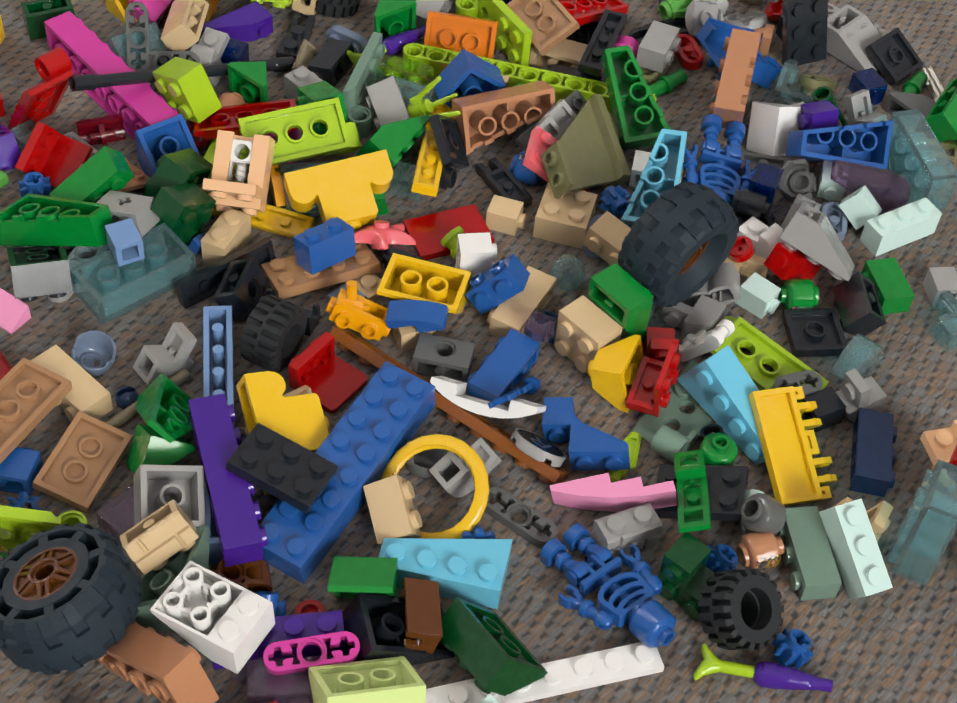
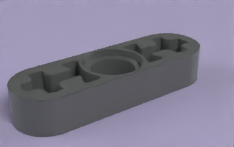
(518, 506)

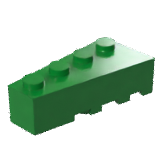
(631, 99)
(53, 222)

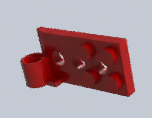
(592, 10)
(44, 97)
(227, 119)

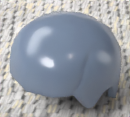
(92, 346)

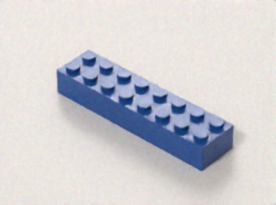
(361, 447)

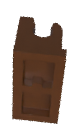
(422, 614)

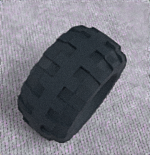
(679, 242)
(66, 598)

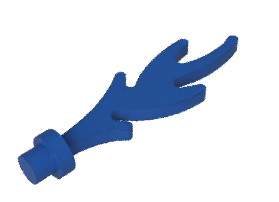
(530, 385)

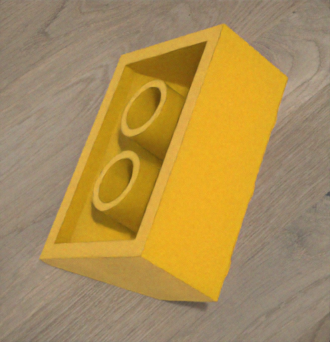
(425, 281)

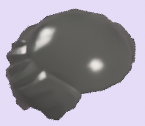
(423, 461)

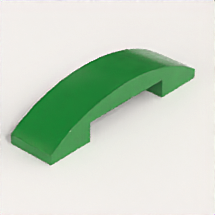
(692, 491)

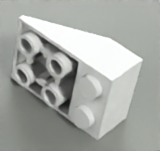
(215, 615)

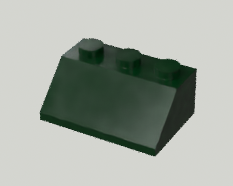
(488, 649)

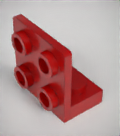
(52, 154)

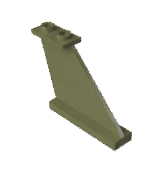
(586, 152)

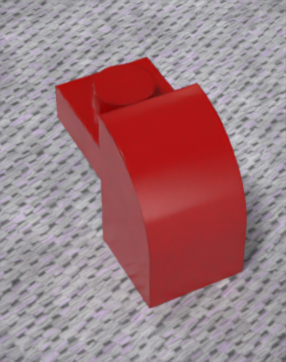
(658, 342)

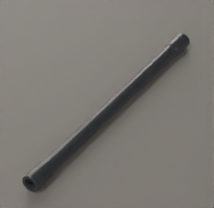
(92, 81)

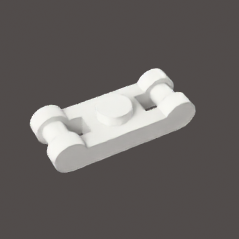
(704, 341)

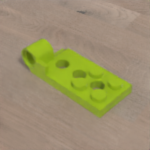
(512, 33)
(339, 139)
(763, 352)
(21, 523)

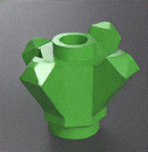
(673, 8)

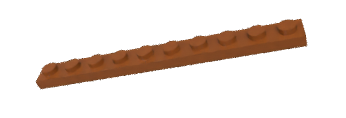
(478, 424)

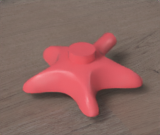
(382, 235)

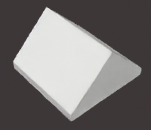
(770, 127)

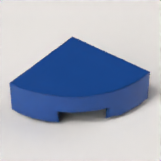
(195, 244)

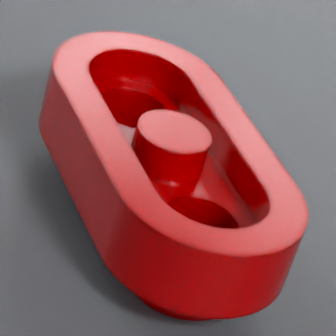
(691, 55)

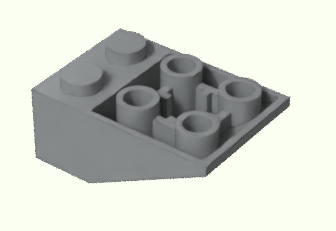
(849, 35)
(815, 236)

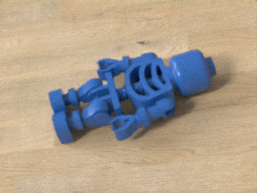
(719, 169)
(629, 591)

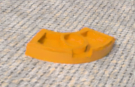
(276, 187)

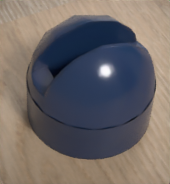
(126, 396)

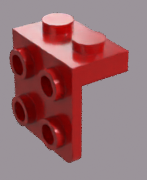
(325, 373)
(653, 383)

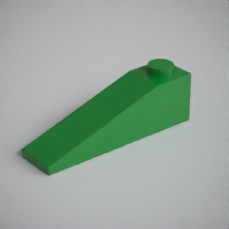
(165, 408)

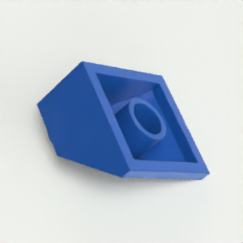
(162, 139)

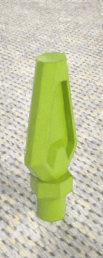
(633, 440)

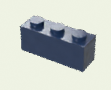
(873, 452)

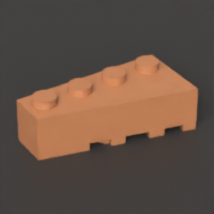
(501, 112)

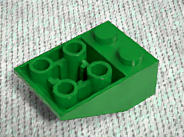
(395, 138)
(622, 300)

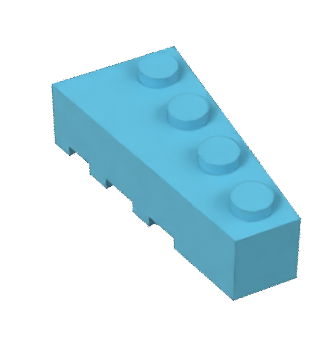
(660, 174)
(723, 391)
(462, 567)

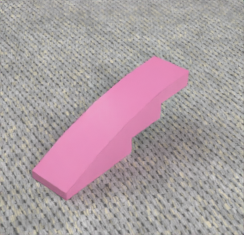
(600, 494)

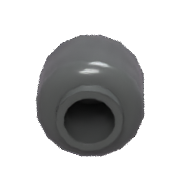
(763, 514)

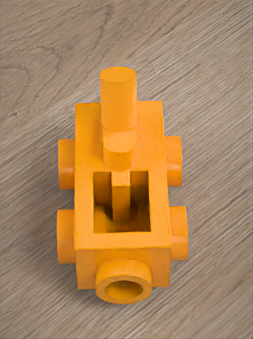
(358, 313)

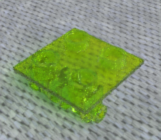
(401, 70)

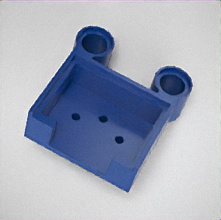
(713, 36)

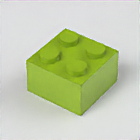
(187, 89)

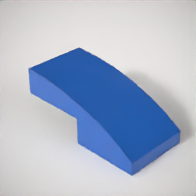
(423, 315)

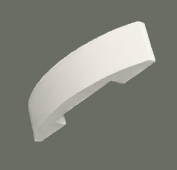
(455, 392)

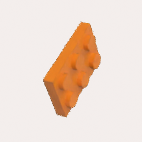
(461, 32)

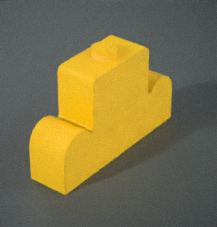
(341, 188)
(293, 417)

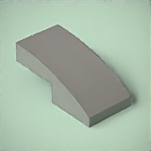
(557, 119)

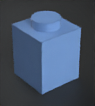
(124, 242)

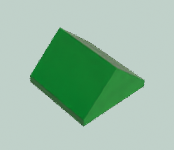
(394, 17)
(249, 80)
(153, 449)
(363, 576)

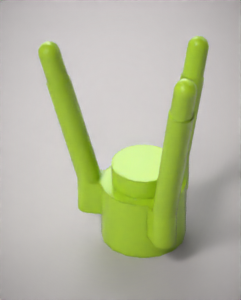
(420, 106)

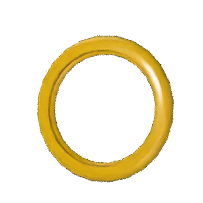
(473, 461)

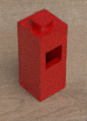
(790, 263)

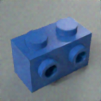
(324, 245)
(497, 284)

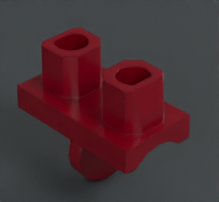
(101, 130)

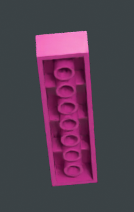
(89, 55)

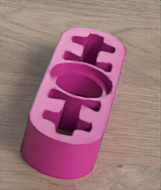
(318, 640)

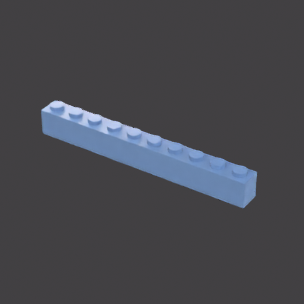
(217, 379)

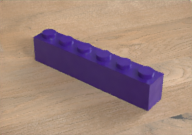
(228, 494)

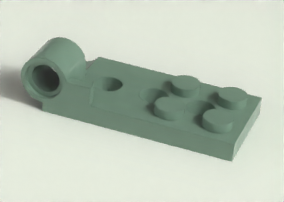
(364, 74)
(666, 440)

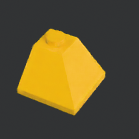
(615, 370)

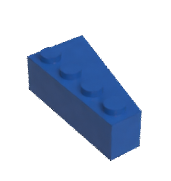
(856, 143)

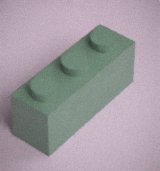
(809, 555)

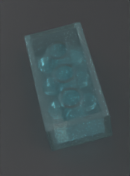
(921, 159)
(117, 290)
(927, 525)

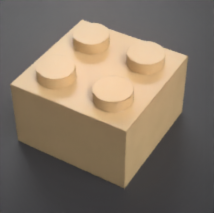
(565, 218)
(583, 331)

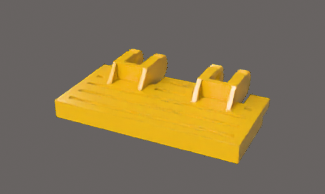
(789, 447)

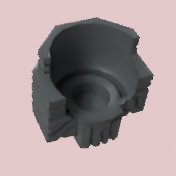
(797, 180)

